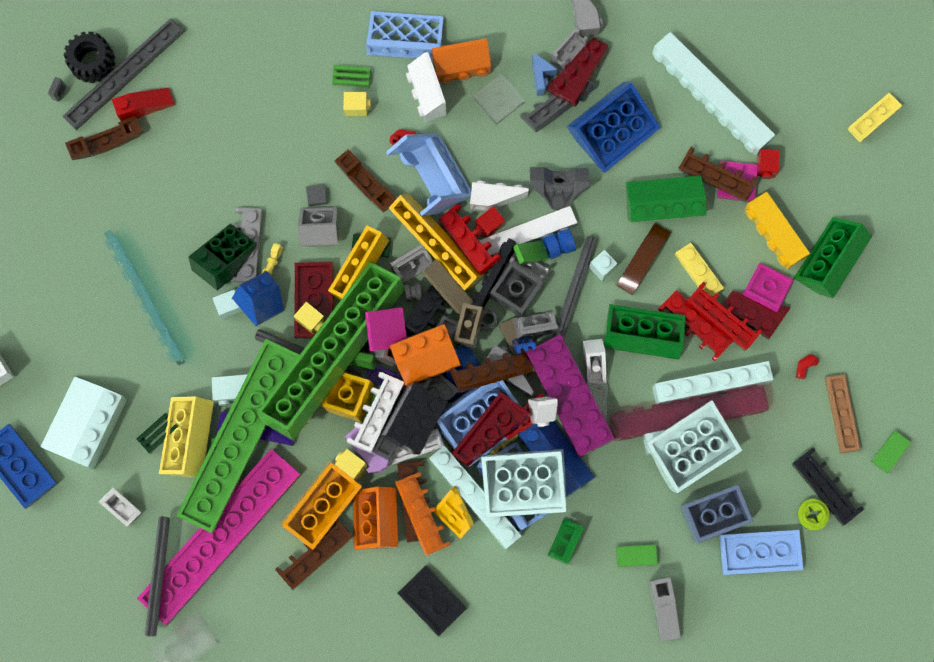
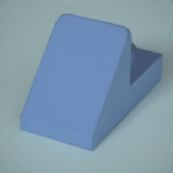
(542, 71)

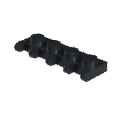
(425, 311)
(826, 488)

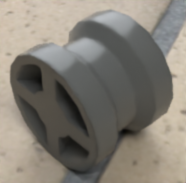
(413, 291)

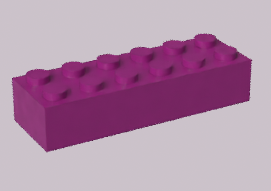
(575, 402)

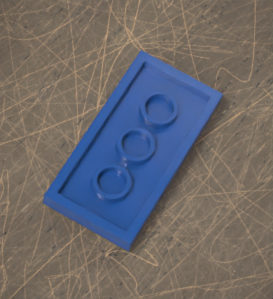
(22, 469)

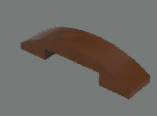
(104, 141)
(364, 181)
(643, 258)

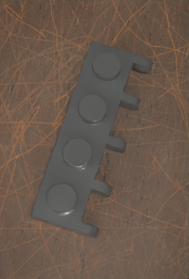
(549, 110)

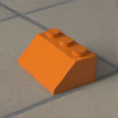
(461, 60)
(425, 355)
(375, 518)

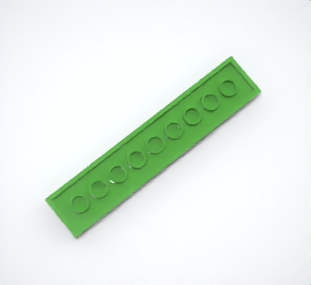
(235, 439)

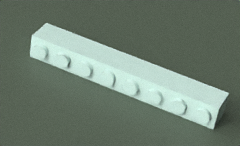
(712, 93)

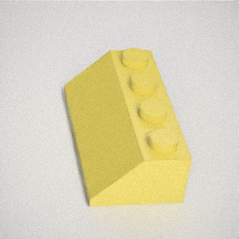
(187, 445)

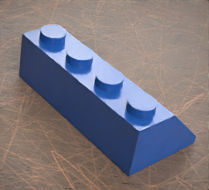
(552, 438)

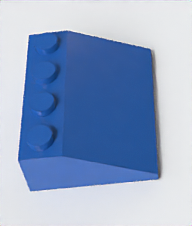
(614, 126)

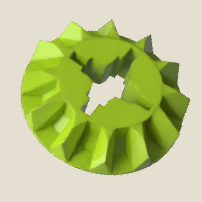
(814, 505)

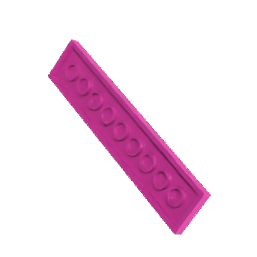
(208, 550)

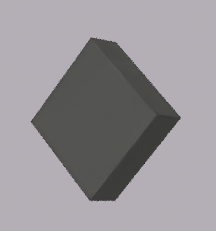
(57, 89)
(316, 195)

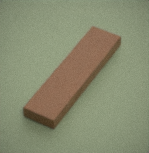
(842, 413)

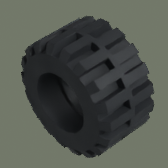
(79, 47)

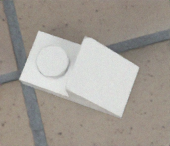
(120, 506)

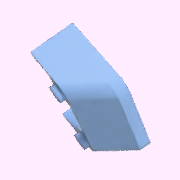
(436, 169)

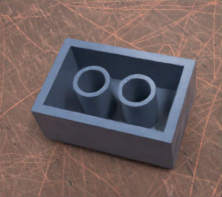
(716, 514)

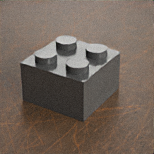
(516, 289)

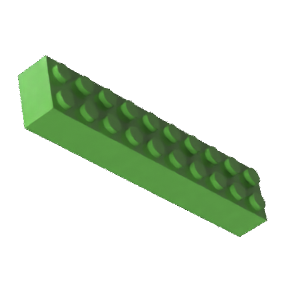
(329, 352)

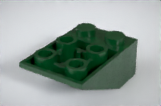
(221, 256)

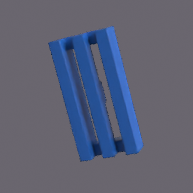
(530, 343)

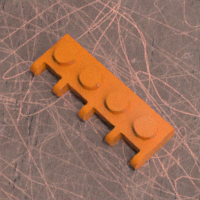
(420, 514)

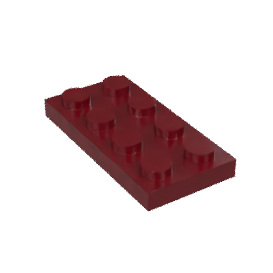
(312, 286)

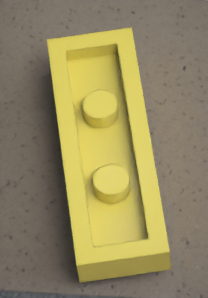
(874, 117)
(698, 269)

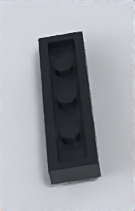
(507, 250)

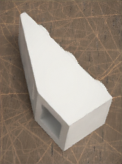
(489, 195)

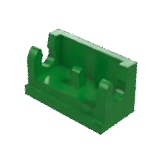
(565, 541)

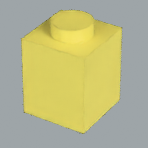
(356, 104)
(309, 318)

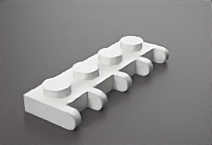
(377, 413)

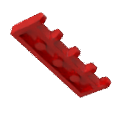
(468, 240)
(723, 318)
(696, 323)

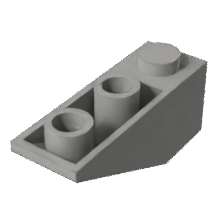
(665, 609)

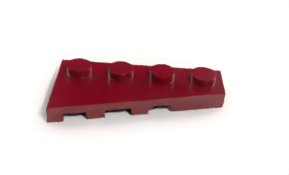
(574, 77)
(493, 425)

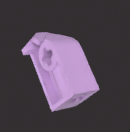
(374, 462)

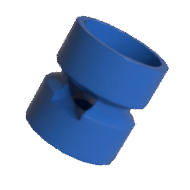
(561, 243)

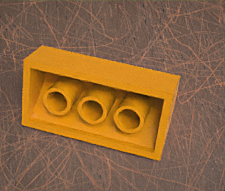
(321, 505)

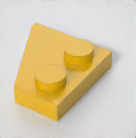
(454, 513)

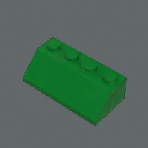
(665, 198)
(833, 256)
(644, 331)

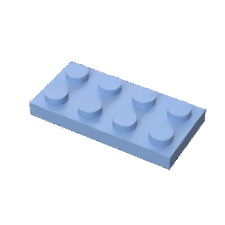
(761, 552)

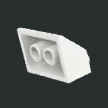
(426, 88)

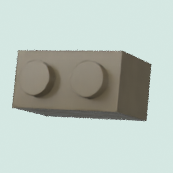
(469, 325)

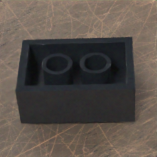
(414, 418)

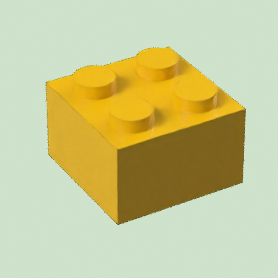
(349, 396)

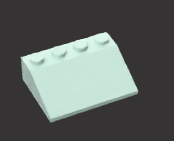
(84, 422)
(693, 447)
(524, 483)

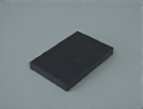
(432, 600)

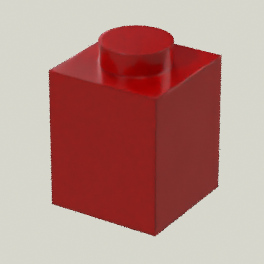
(768, 163)
(489, 222)

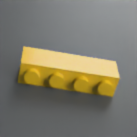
(776, 230)
(366, 250)

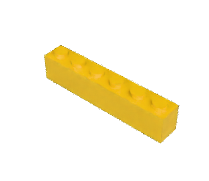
(436, 241)

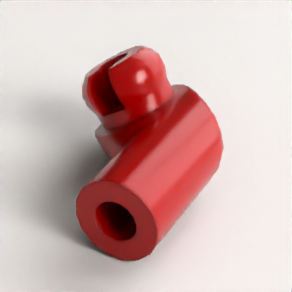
(396, 136)
(804, 363)

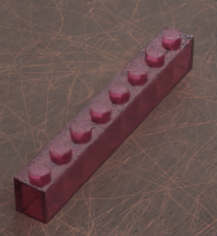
(661, 417)

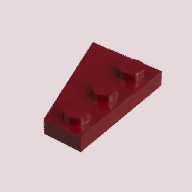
(758, 315)

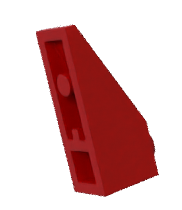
(142, 103)

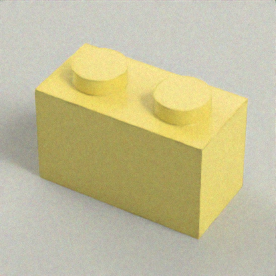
(351, 464)

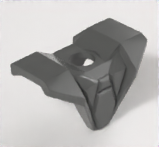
(559, 187)

